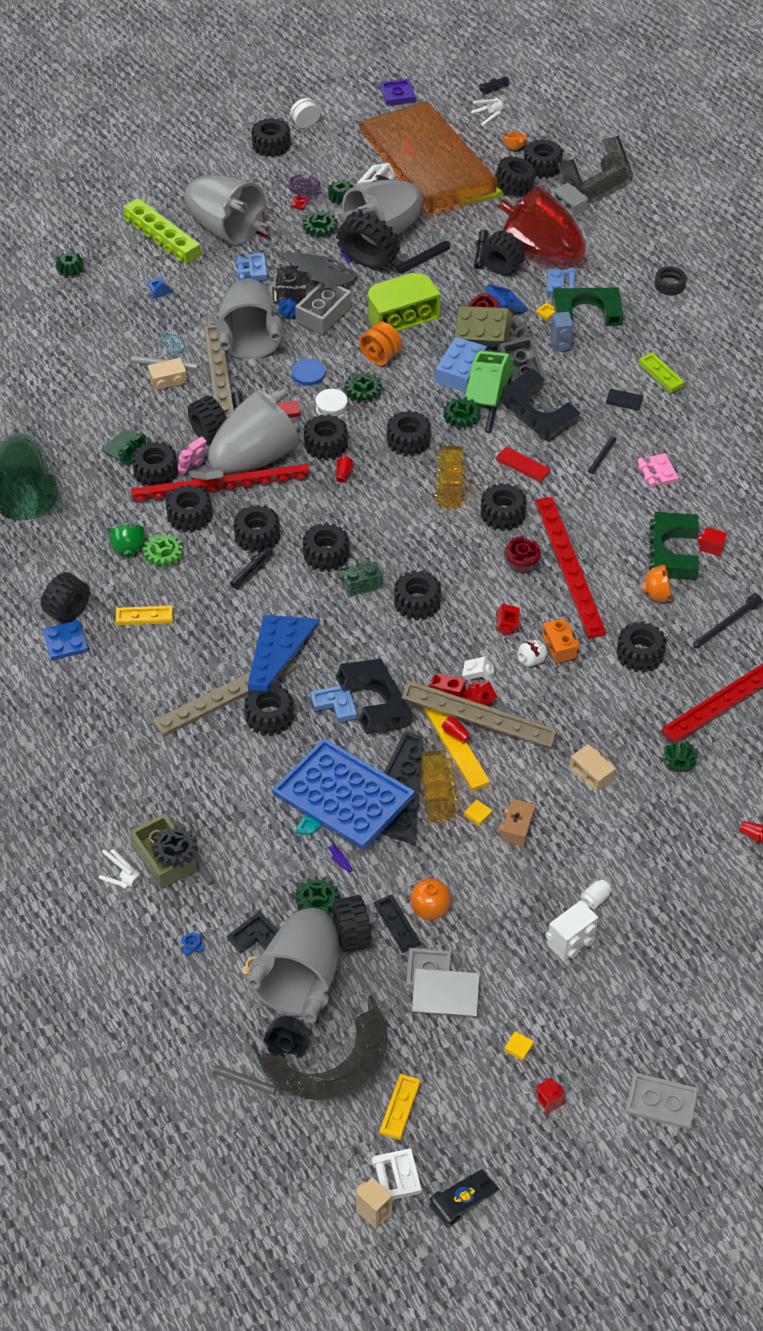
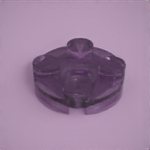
(304, 186)

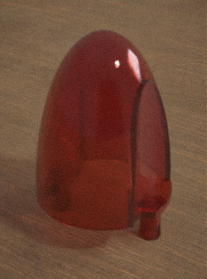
(545, 228)

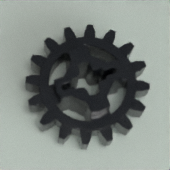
(175, 846)

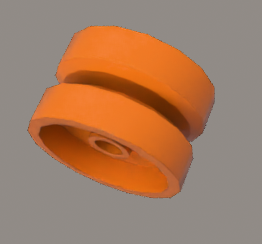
(380, 343)

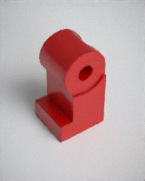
(448, 684)

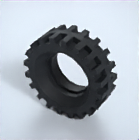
(362, 251)

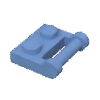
(555, 279)

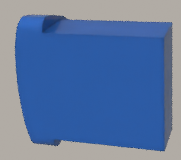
(158, 288)

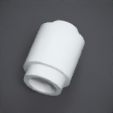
(596, 894)

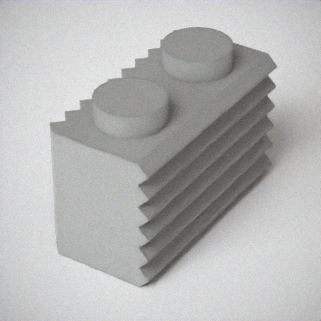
(571, 199)

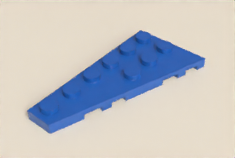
(277, 644)

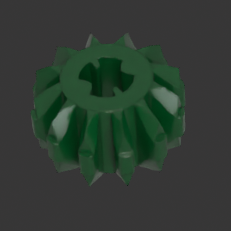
(337, 190)
(69, 264)
(680, 756)

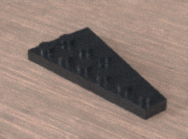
(406, 769)

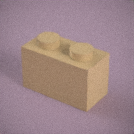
(167, 374)
(592, 767)
(373, 1202)

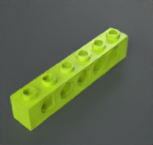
(161, 231)

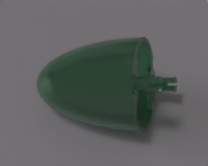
(25, 479)

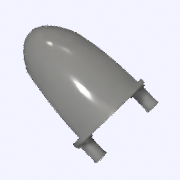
(391, 200)
(227, 206)
(248, 321)
(254, 435)
(298, 965)

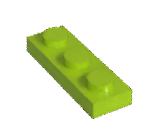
(661, 372)

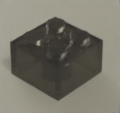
(289, 283)

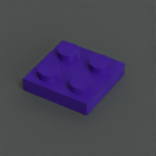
(397, 91)

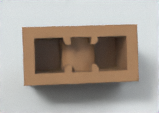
(517, 822)

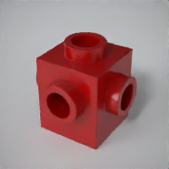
(481, 693)

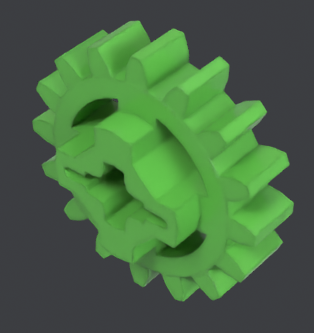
(164, 550)

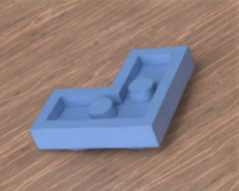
(337, 699)

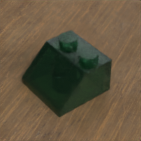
(360, 578)

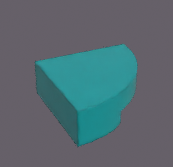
(307, 825)

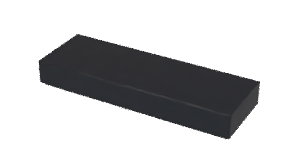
(397, 923)

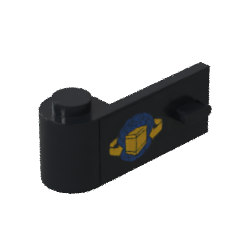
(454, 1201)

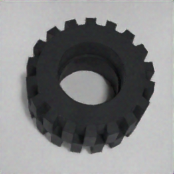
(270, 137)
(544, 157)
(515, 175)
(503, 253)
(206, 417)
(408, 433)
(325, 437)
(155, 464)
(499, 516)
(192, 518)
(256, 538)
(325, 557)
(65, 597)
(417, 606)
(637, 657)
(272, 721)
(352, 923)

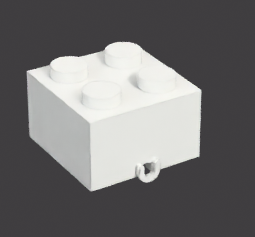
(572, 931)

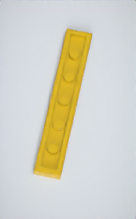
(460, 753)

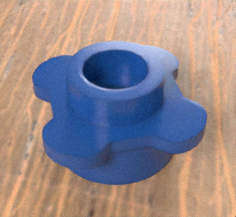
(191, 938)

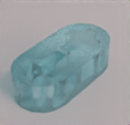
(175, 341)

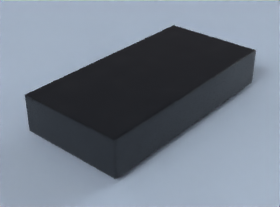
(624, 399)

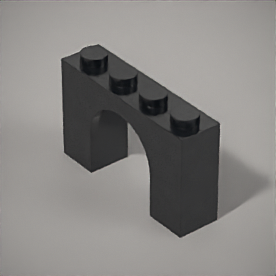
(544, 424)
(376, 677)

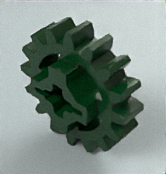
(320, 223)
(363, 386)
(463, 412)
(317, 894)

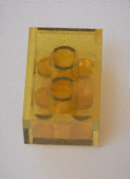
(450, 477)
(437, 786)

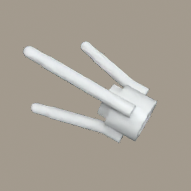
(495, 106)
(128, 875)

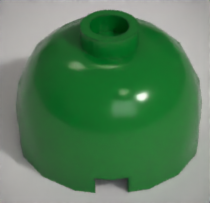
(127, 540)

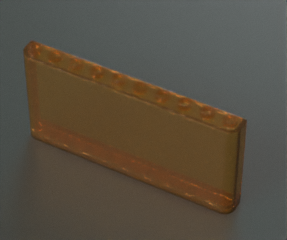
(429, 155)

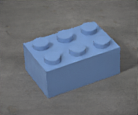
(456, 364)

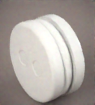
(305, 113)
(332, 402)

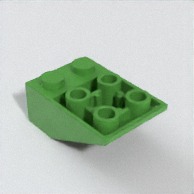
(488, 377)

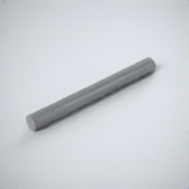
(145, 360)

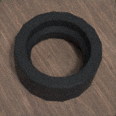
(670, 289)

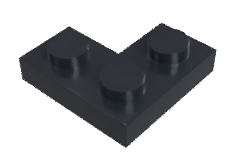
(253, 930)

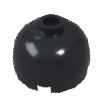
(284, 1033)

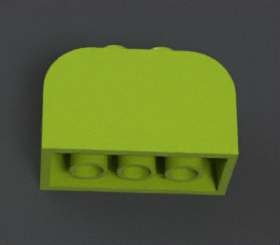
(404, 301)

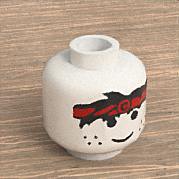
(532, 653)

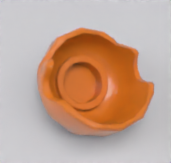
(514, 141)

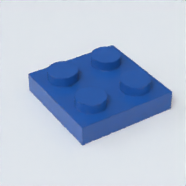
(506, 298)
(65, 640)

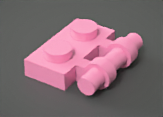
(192, 456)
(661, 466)

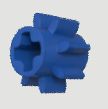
(287, 307)

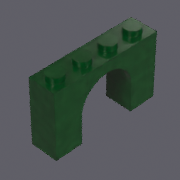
(604, 298)
(669, 526)

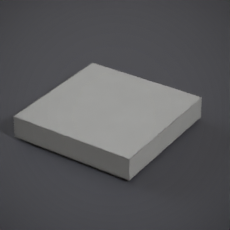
(428, 960)

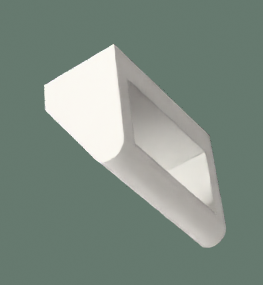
(380, 169)

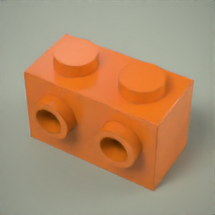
(560, 640)

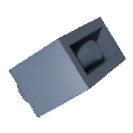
(561, 331)

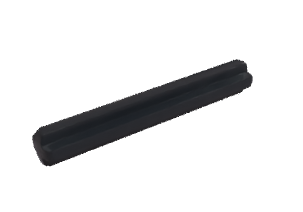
(422, 257)

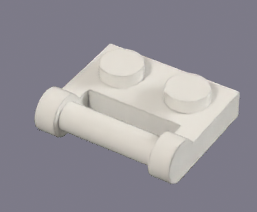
(403, 1171)

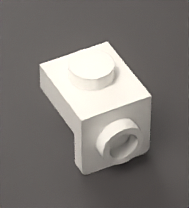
(478, 668)

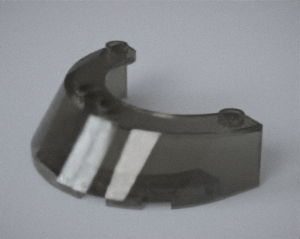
(345, 1078)

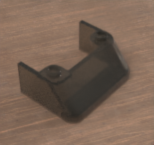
(614, 175)

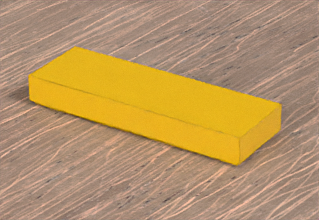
(144, 615)
(400, 1107)

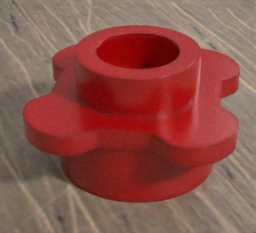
(299, 202)

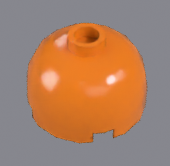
(658, 584)
(430, 899)

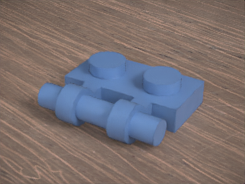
(256, 266)

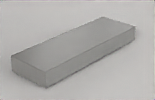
(206, 474)

